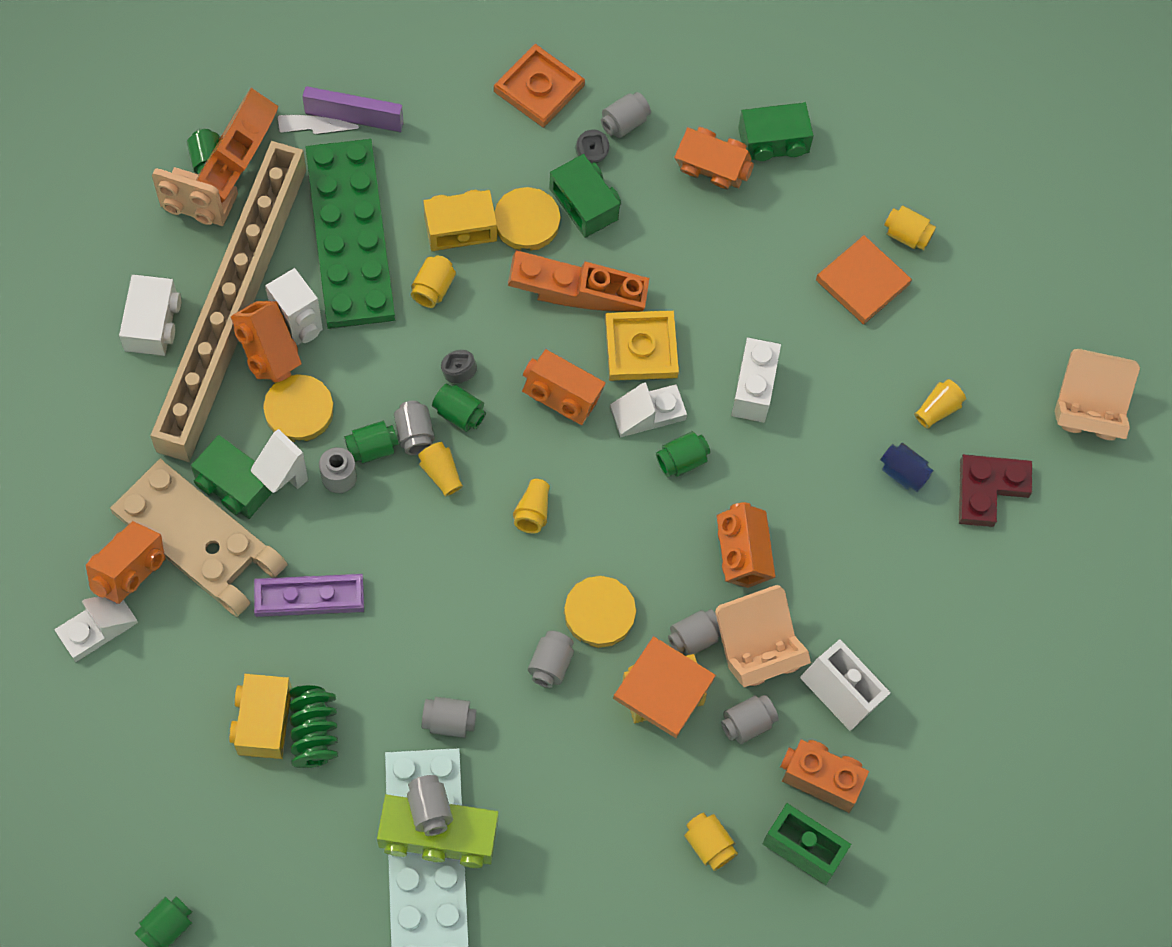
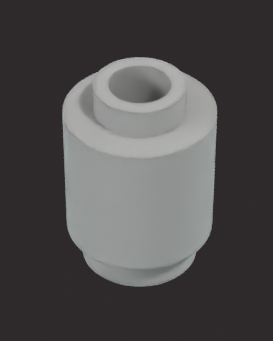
(625, 114)
(414, 427)
(338, 470)
(695, 633)
(551, 659)
(448, 717)
(749, 719)
(429, 805)

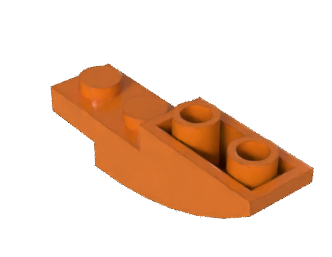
(238, 142)
(580, 287)

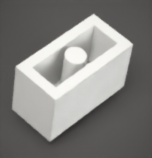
(297, 306)
(149, 315)
(756, 380)
(845, 684)

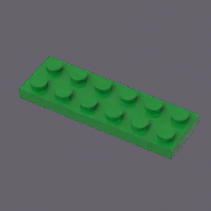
(349, 234)

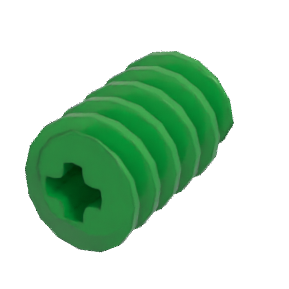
(311, 726)

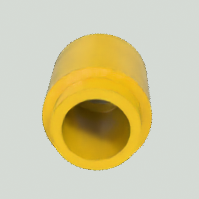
(909, 227)
(432, 281)
(710, 841)

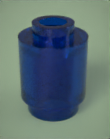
(906, 467)

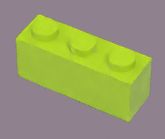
(467, 837)

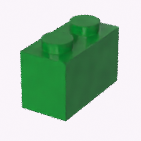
(776, 131)
(585, 195)
(229, 475)
(806, 843)

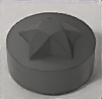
(593, 145)
(459, 366)

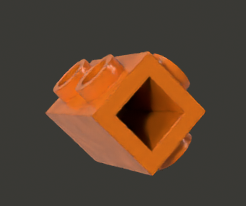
(722, 161)
(266, 341)
(562, 386)
(745, 545)
(125, 562)
(824, 774)

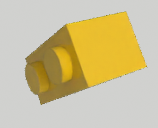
(460, 220)
(261, 716)

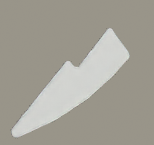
(317, 123)

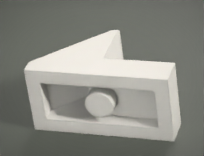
(647, 409)
(280, 463)
(95, 626)

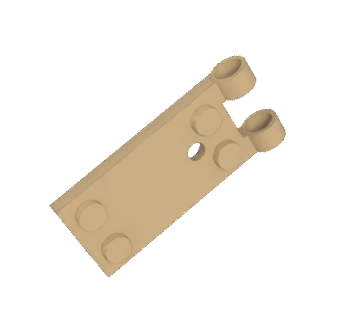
(191, 523)

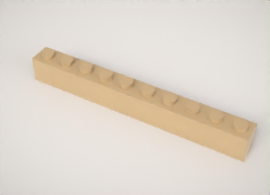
(232, 290)

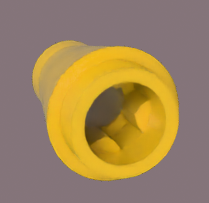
(941, 402)
(440, 467)
(532, 508)

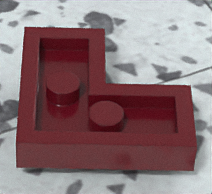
(983, 480)

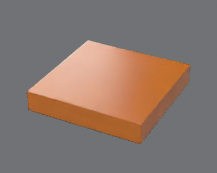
(539, 85)
(863, 279)
(664, 687)

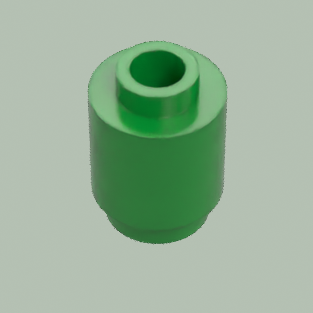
(201, 147)
(459, 407)
(371, 442)
(683, 454)
(164, 923)

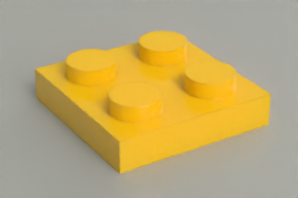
(641, 345)

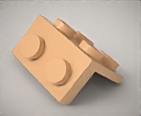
(181, 193)
(1096, 394)
(760, 637)

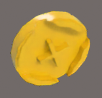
(527, 218)
(299, 407)
(600, 611)

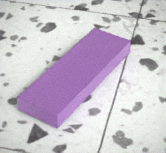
(353, 109)
(308, 595)

